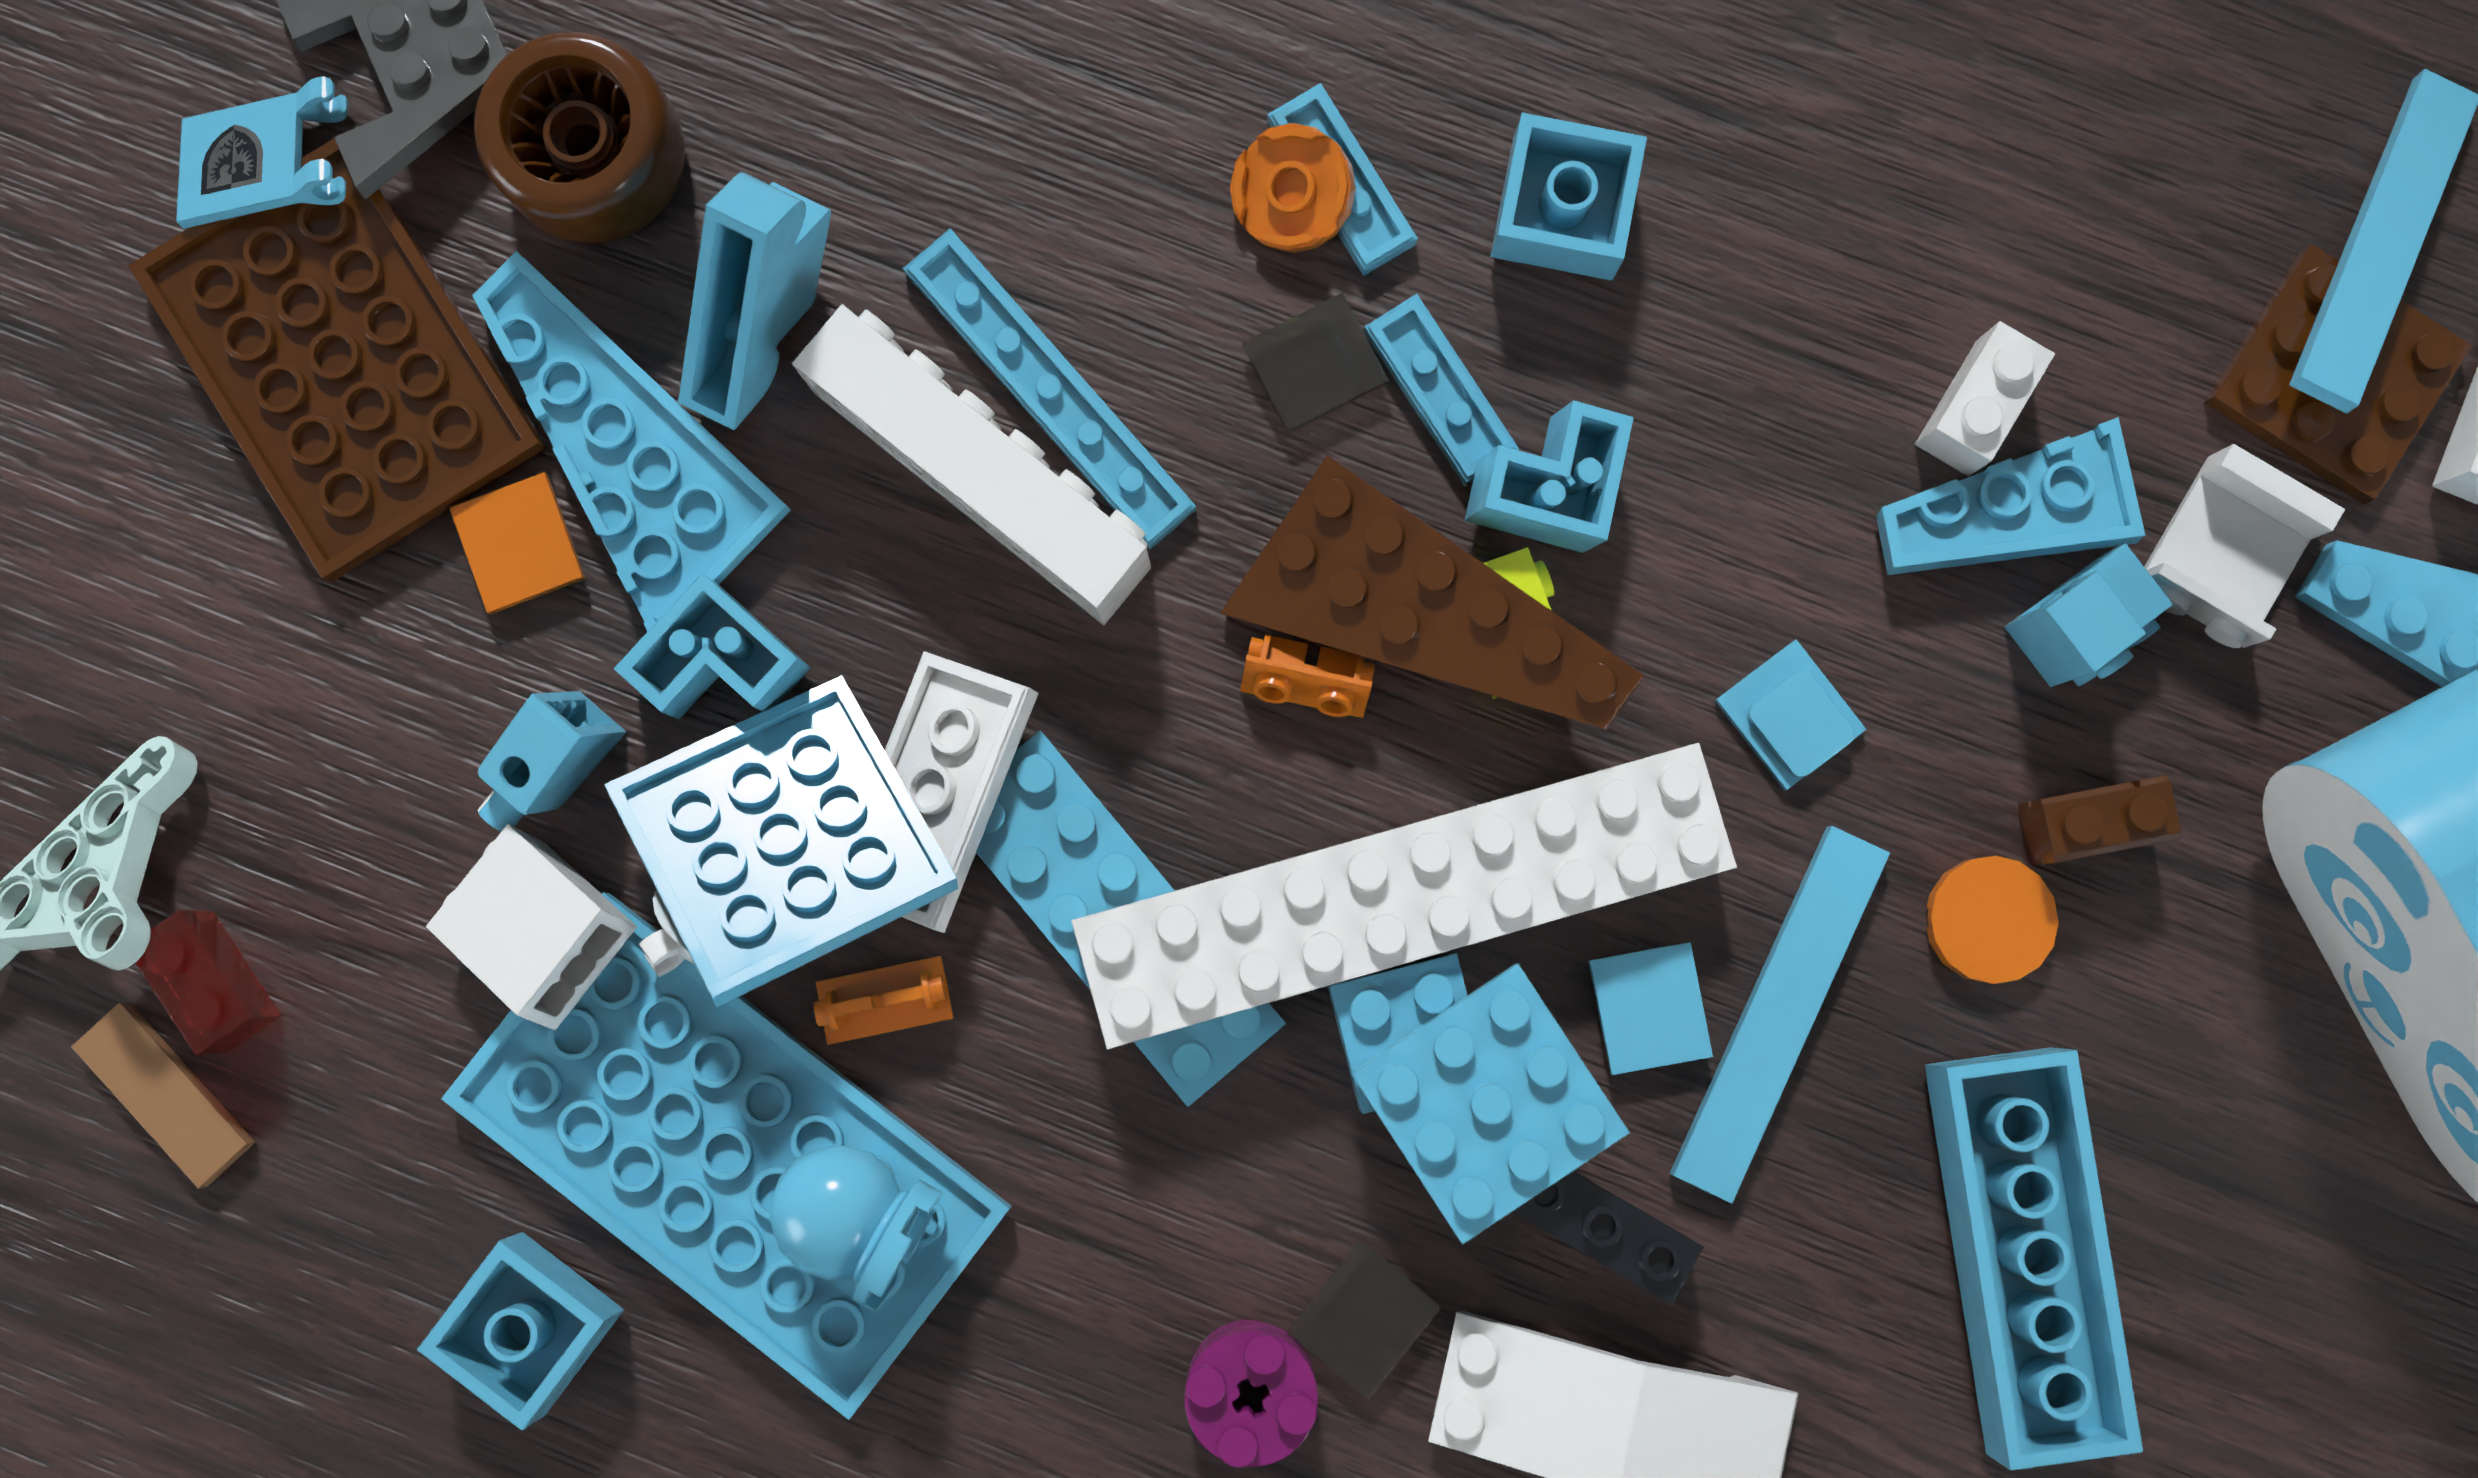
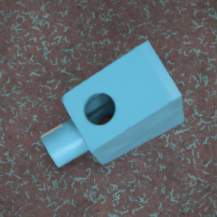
(545, 755)

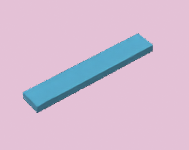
(2385, 242)
(1049, 387)
(1779, 1013)

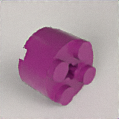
(1245, 1431)

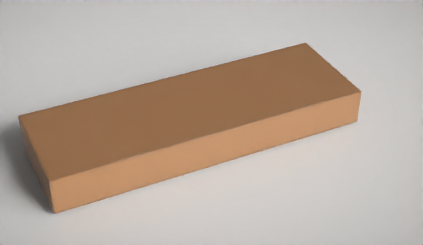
(163, 1094)

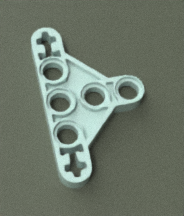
(104, 856)

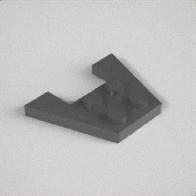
(427, 60)

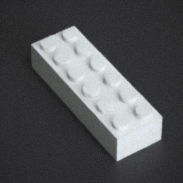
(974, 464)

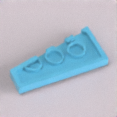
(2045, 503)

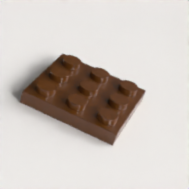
(2344, 449)

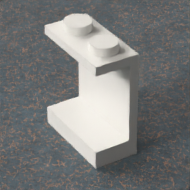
(2237, 544)

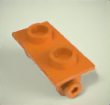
(1278, 675)
(883, 1000)

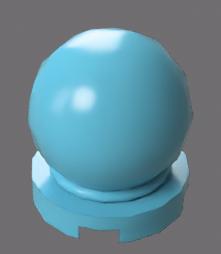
(845, 1217)

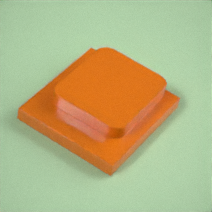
(517, 543)

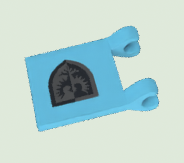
(252, 157)

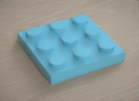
(1489, 1103)

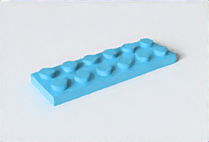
(1072, 860)

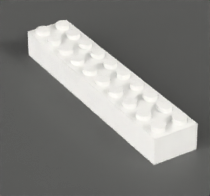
(1402, 895)

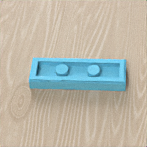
(1376, 225)
(1437, 386)

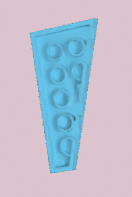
(637, 460)
(2401, 606)

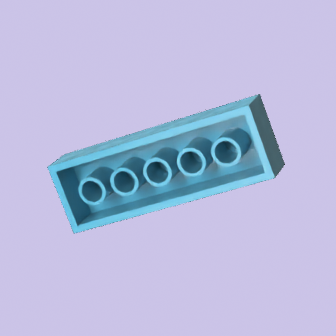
(2033, 1258)

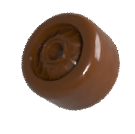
(551, 103)

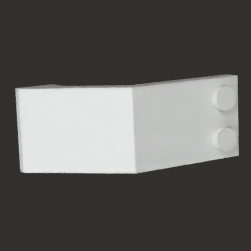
(1601, 1414)

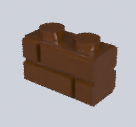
(2100, 821)

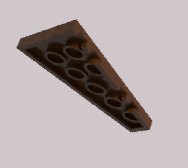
(1393, 589)

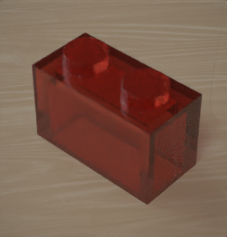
(205, 982)

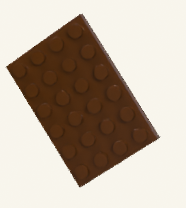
(338, 367)

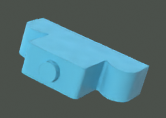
(750, 289)

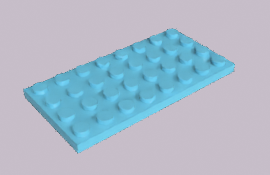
(674, 1141)

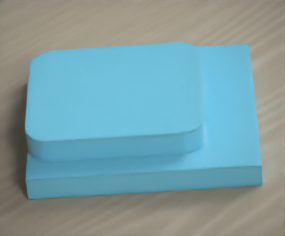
(1790, 715)
(1650, 1008)

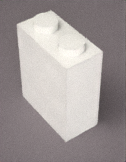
(530, 927)

